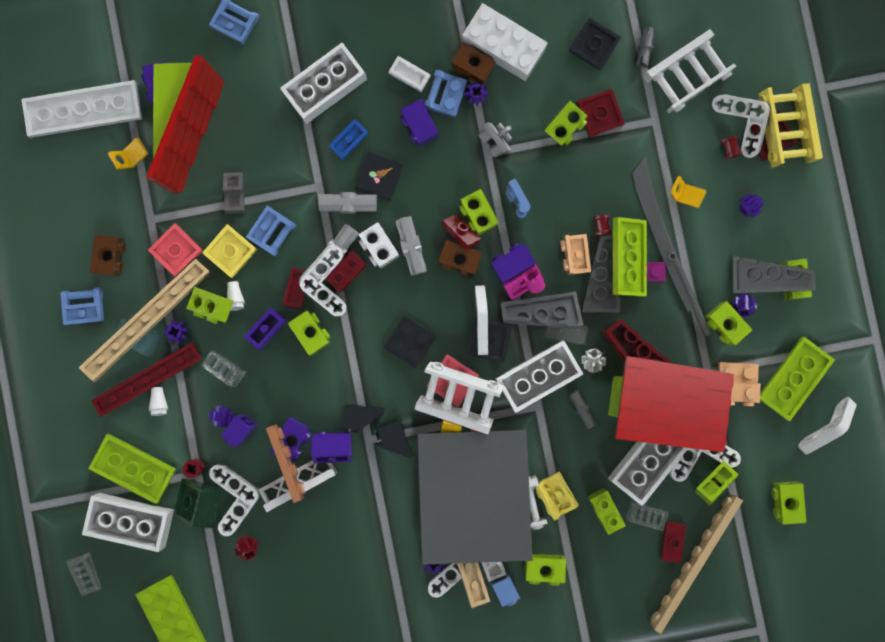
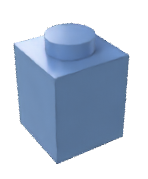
(505, 590)

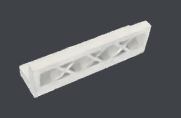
(313, 481)

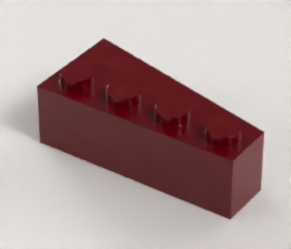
(629, 343)

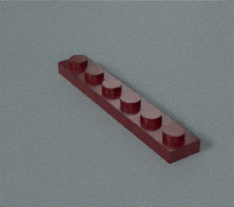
(146, 379)

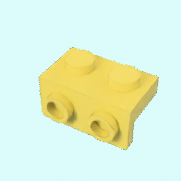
(556, 495)

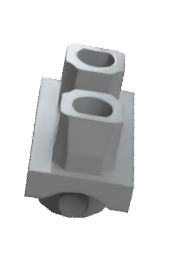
(491, 132)

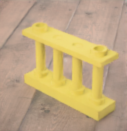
(806, 121)

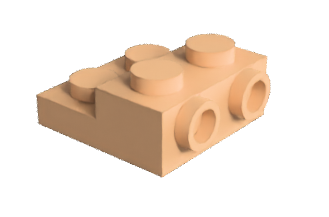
(746, 385)

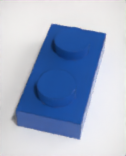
(348, 139)

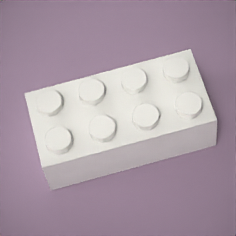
(505, 41)
(324, 83)
(539, 376)
(645, 469)
(128, 522)

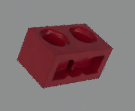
(346, 272)

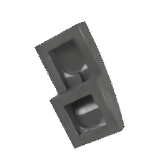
(233, 193)

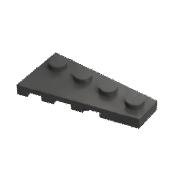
(766, 277)
(599, 291)
(551, 311)

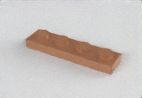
(289, 470)

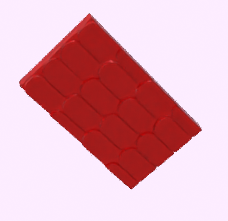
(181, 114)
(671, 404)

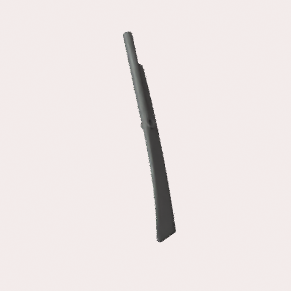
(648, 201)

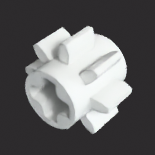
(593, 360)

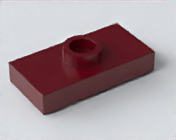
(461, 231)
(294, 294)
(673, 542)

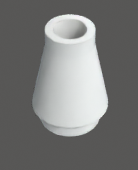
(234, 293)
(158, 403)

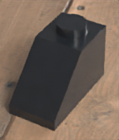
(359, 416)
(394, 438)

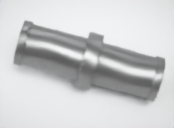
(645, 47)
(582, 409)

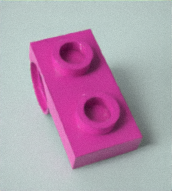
(527, 280)

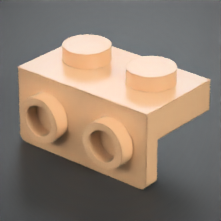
(576, 254)

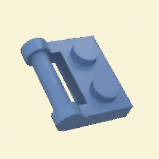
(232, 26)
(452, 94)
(516, 195)
(265, 227)
(82, 312)

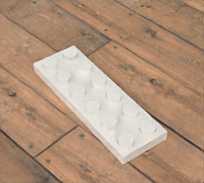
(82, 109)

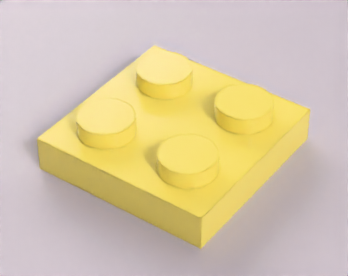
(229, 251)

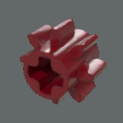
(246, 548)

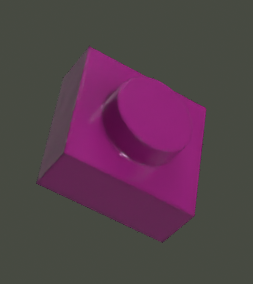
(656, 272)

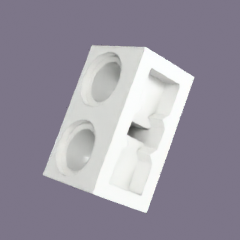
(382, 243)

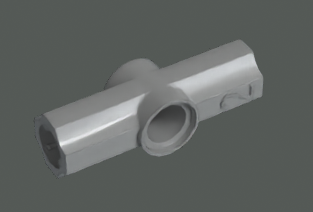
(347, 203)
(344, 240)
(411, 245)

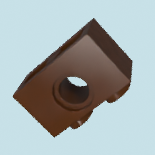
(476, 73)
(101, 247)
(451, 250)

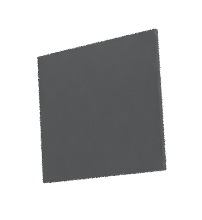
(474, 497)

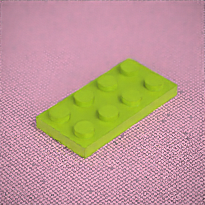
(629, 257)
(796, 378)
(132, 468)
(169, 612)

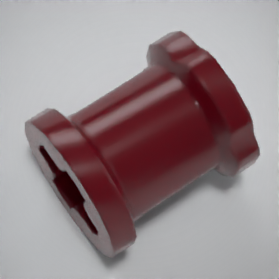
(731, 147)
(602, 225)
(198, 471)

